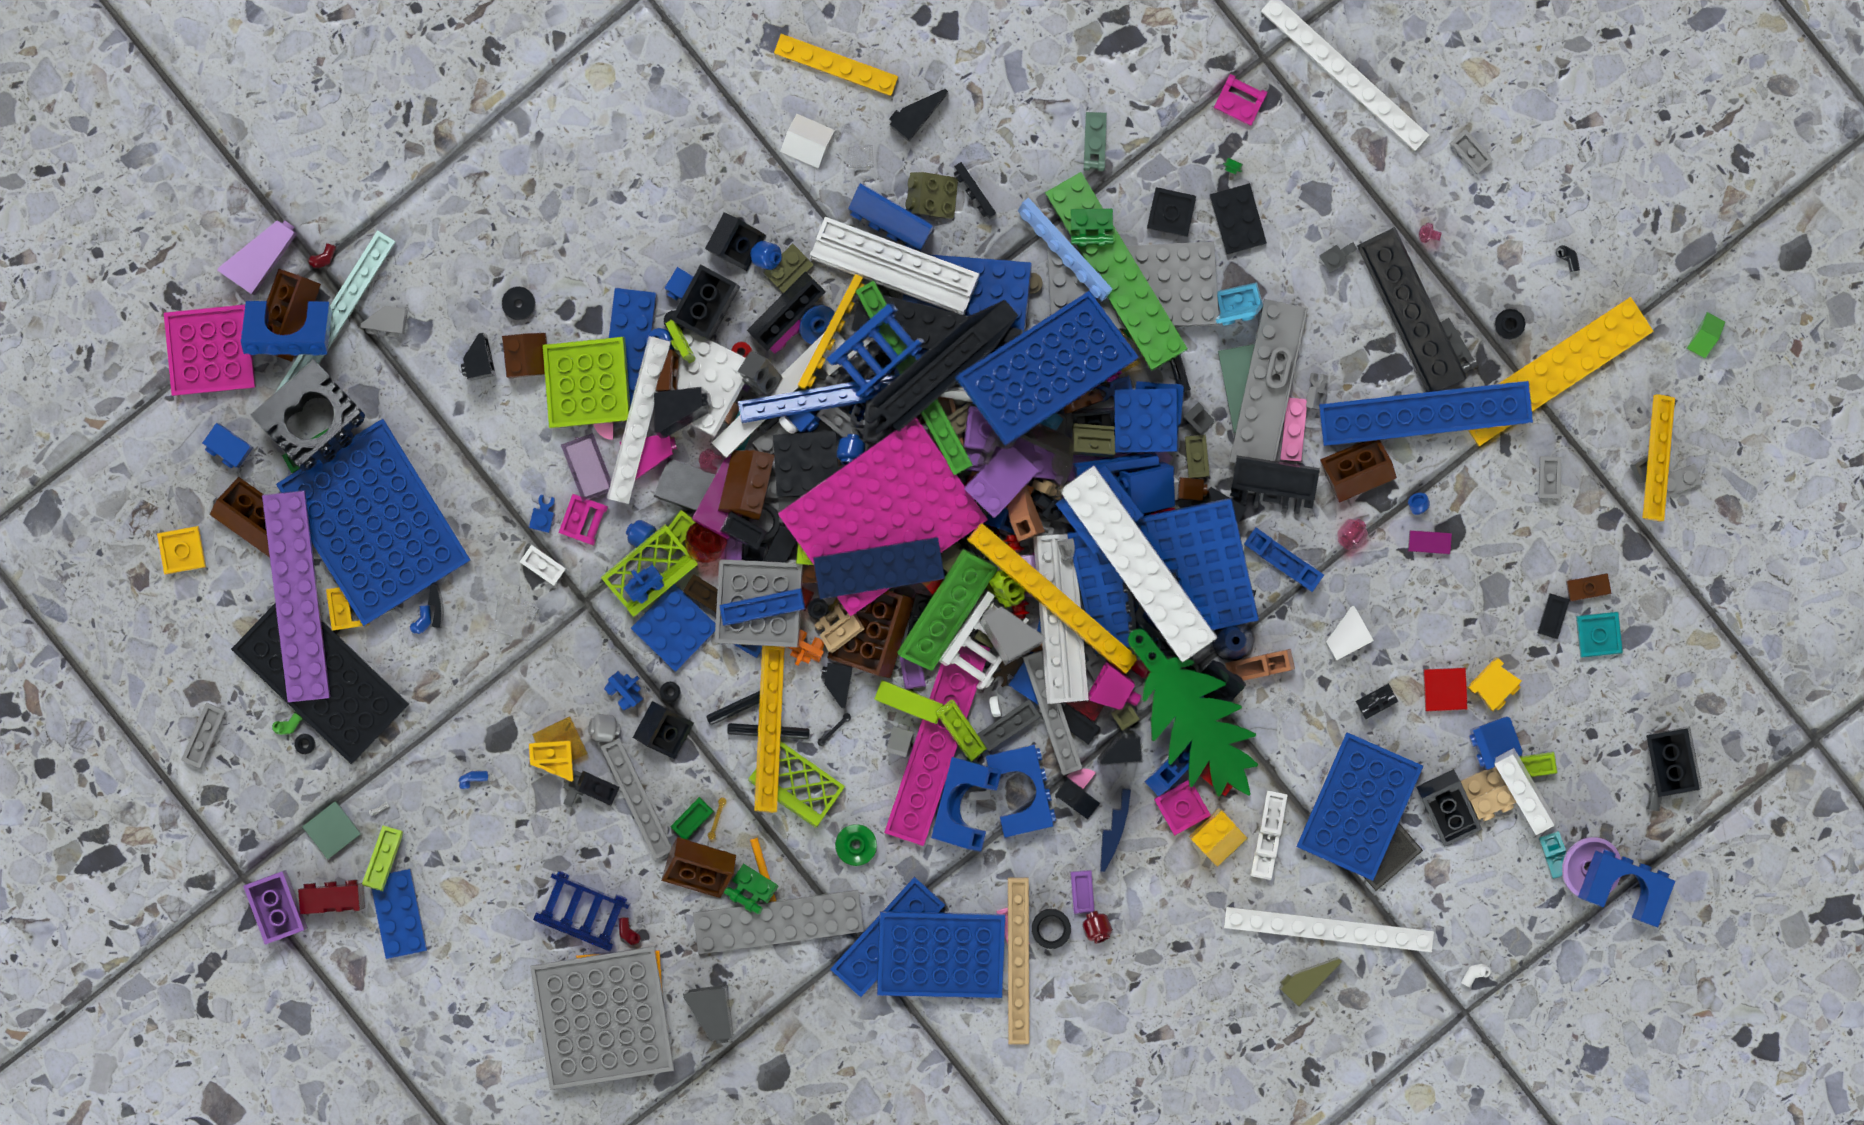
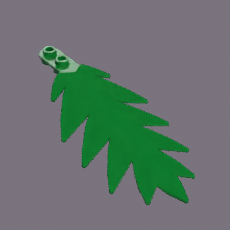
(1195, 718)

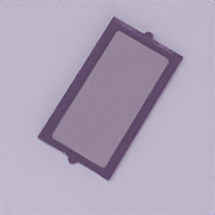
(587, 467)

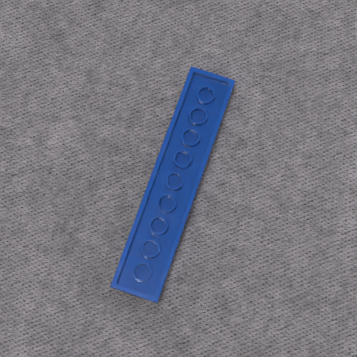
(1426, 413)

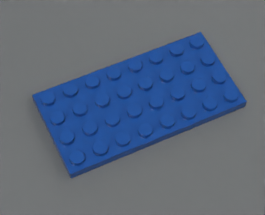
(1047, 367)

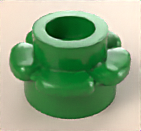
(1232, 166)

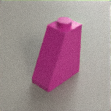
(655, 452)

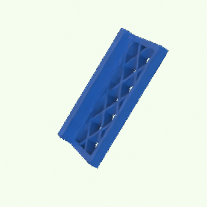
(1117, 464)

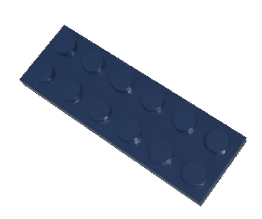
(878, 567)

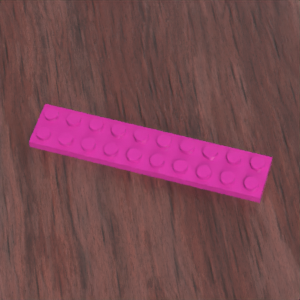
(932, 754)

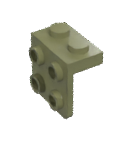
(931, 194)

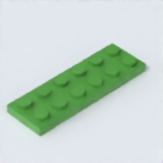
(947, 610)

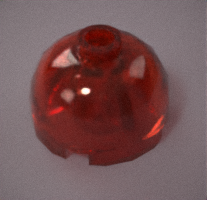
(704, 544)

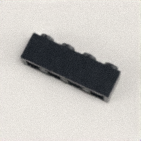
(786, 311)

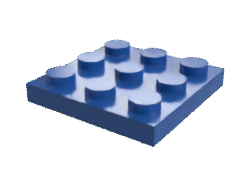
(1146, 420)
(1121, 494)
(674, 627)

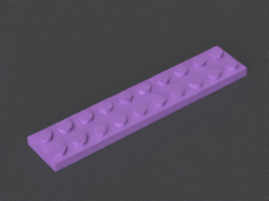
(296, 596)

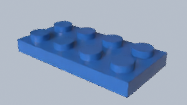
(399, 916)

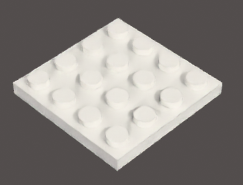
(716, 373)

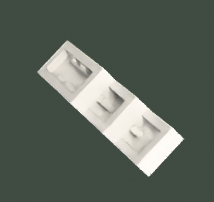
(1269, 835)

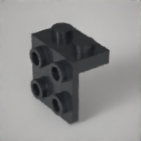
(1233, 686)

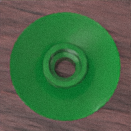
(848, 853)

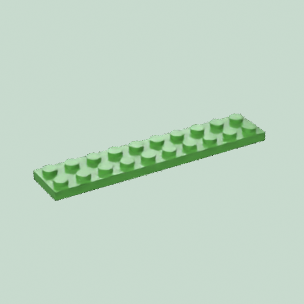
(1130, 291)

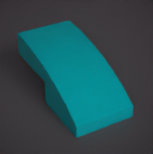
(1554, 853)

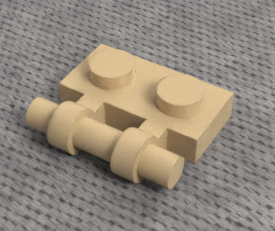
(840, 632)

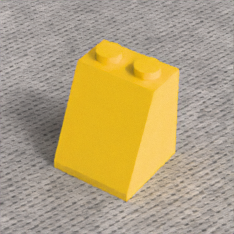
(1218, 837)

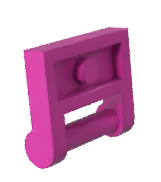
(1237, 106)
(576, 517)

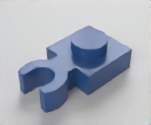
(1118, 384)
(542, 518)

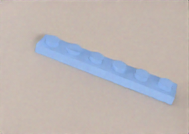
(1065, 250)

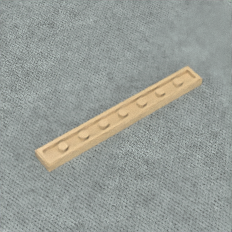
(1018, 960)

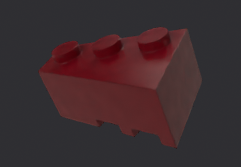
(331, 897)

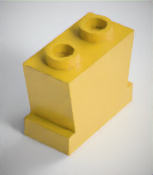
(1495, 684)

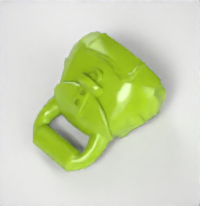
(1005, 589)

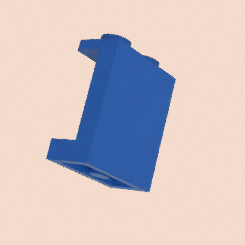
(1150, 488)

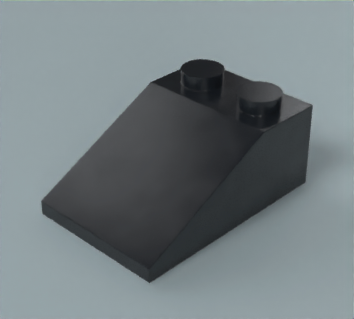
(1449, 808)

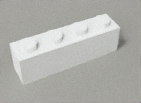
(1525, 791)

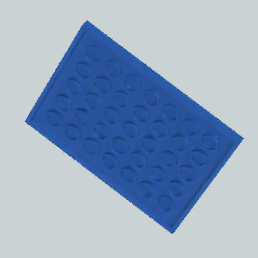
(376, 523)

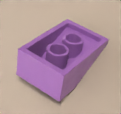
(1001, 480)

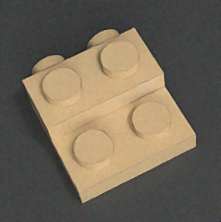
(1488, 793)

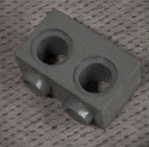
(759, 374)

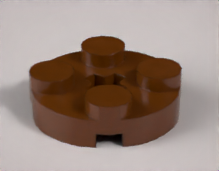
(1084, 401)

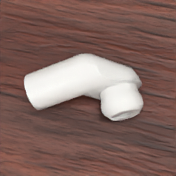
(1475, 971)

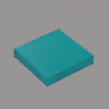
(1599, 634)

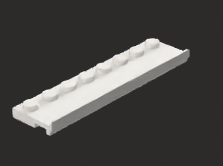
(894, 266)
(1062, 646)

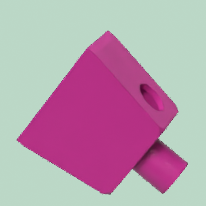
(1113, 688)

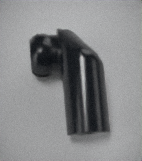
(1570, 256)

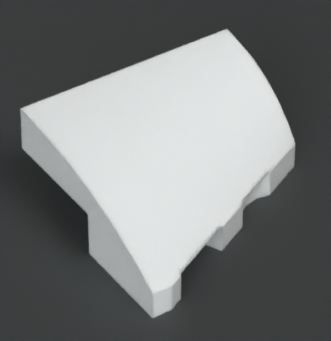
(1348, 635)

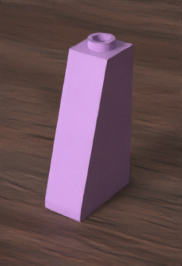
(258, 258)

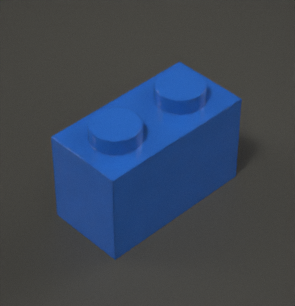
(227, 445)

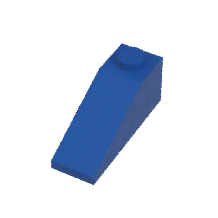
(1168, 774)

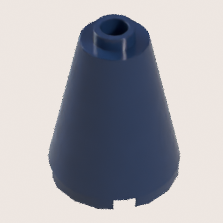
(1224, 646)

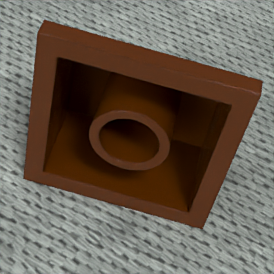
(524, 354)

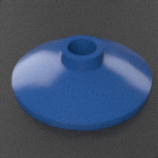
(808, 329)

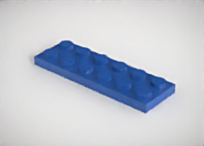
(633, 319)
(860, 962)

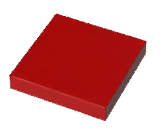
(1445, 689)

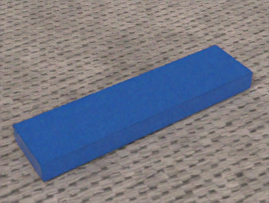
(762, 607)

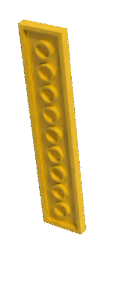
(1576, 357)

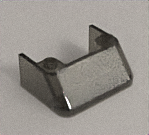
(1045, 438)

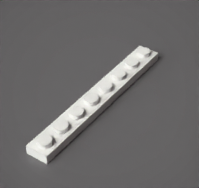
(638, 420)

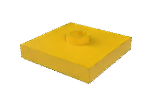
(181, 550)

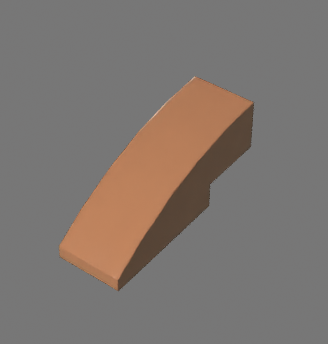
(1262, 665)

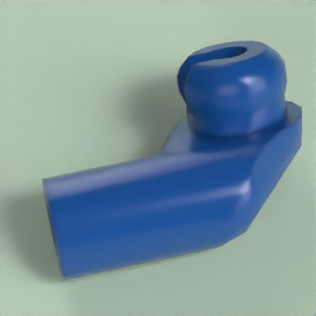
(423, 622)
(472, 776)

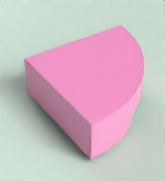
(605, 430)
(1081, 777)

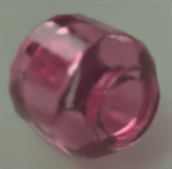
(1352, 534)

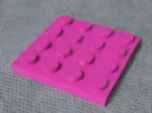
(207, 351)

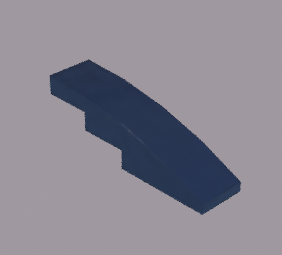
(1112, 836)

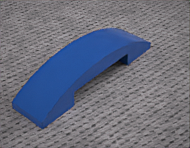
(1283, 559)

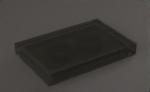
(1398, 854)

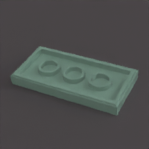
(1235, 368)

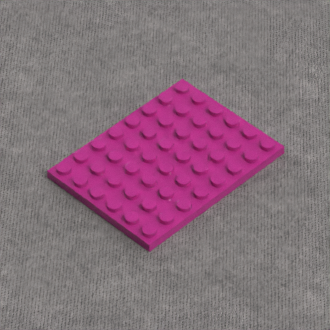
(884, 498)

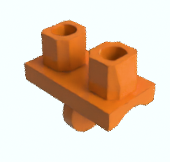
(805, 651)

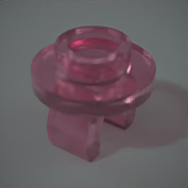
(1427, 233)
(706, 458)

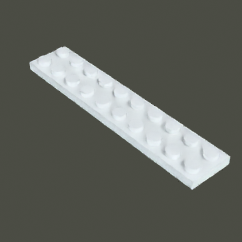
(1138, 564)

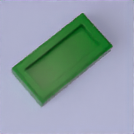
(692, 818)

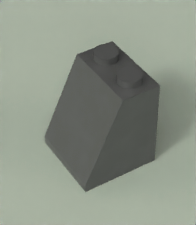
(712, 1011)

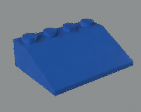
(890, 217)

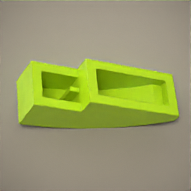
(908, 701)

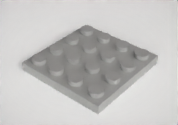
(753, 579)

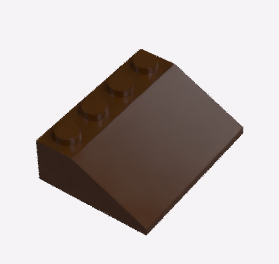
(877, 645)

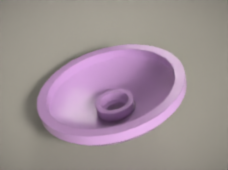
(1578, 856)

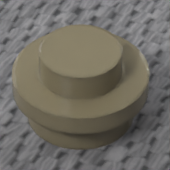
(1035, 283)

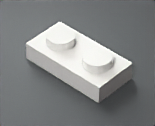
(542, 565)

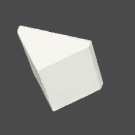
(807, 140)

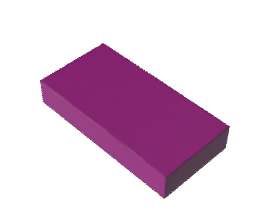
(1429, 542)

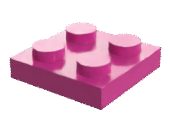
(1182, 807)

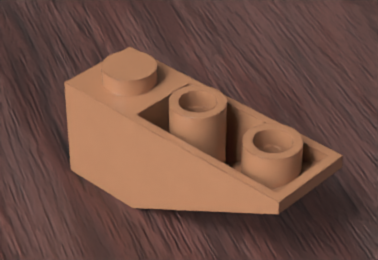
(1024, 516)

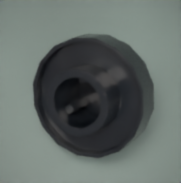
(1509, 324)

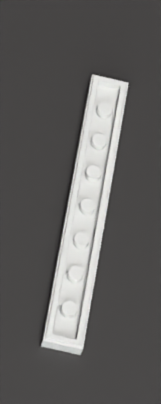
(738, 432)

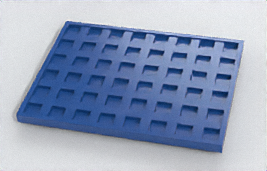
(1197, 542)

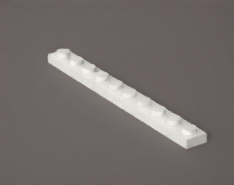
(1345, 73)
(1328, 929)

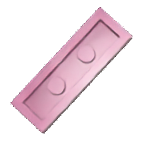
(1293, 430)

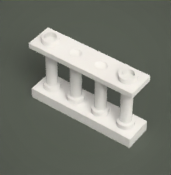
(963, 639)

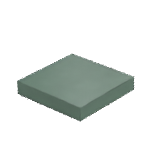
(331, 830)

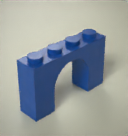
(309, 340)
(1038, 814)
(949, 824)
(1654, 887)

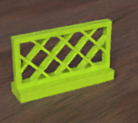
(670, 575)
(794, 804)

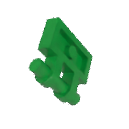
(1092, 220)
(754, 883)

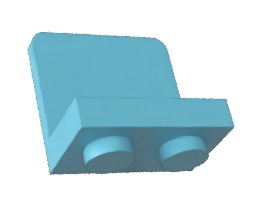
(1239, 303)

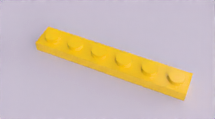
(836, 65)
(827, 341)
(1658, 457)

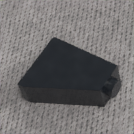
(678, 409)

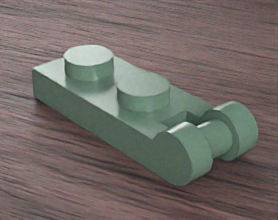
(1095, 140)

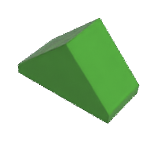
(1706, 335)

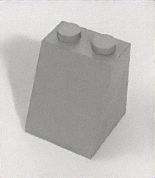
(1009, 634)

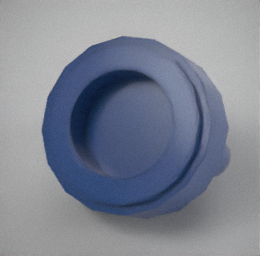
(1418, 503)

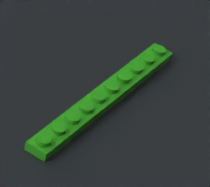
(934, 414)

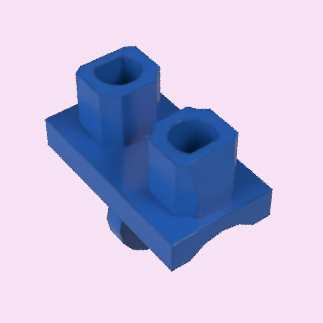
(642, 582)
(626, 687)

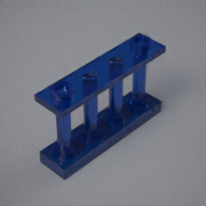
(565, 924)

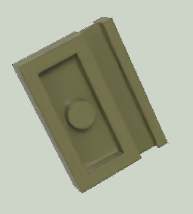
(790, 268)
(1093, 440)

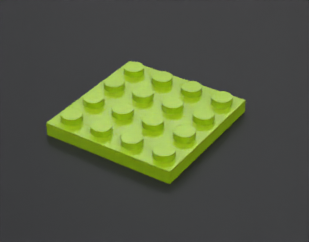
(586, 382)

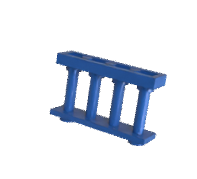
(855, 343)

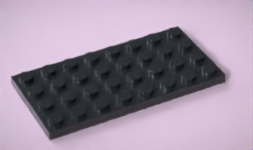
(359, 699)

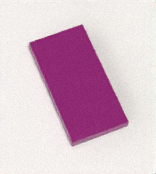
(707, 511)

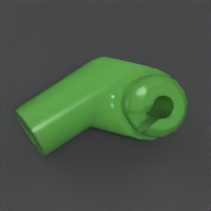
(287, 727)

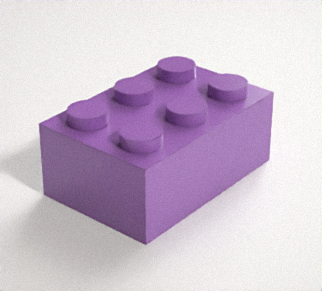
(275, 907)

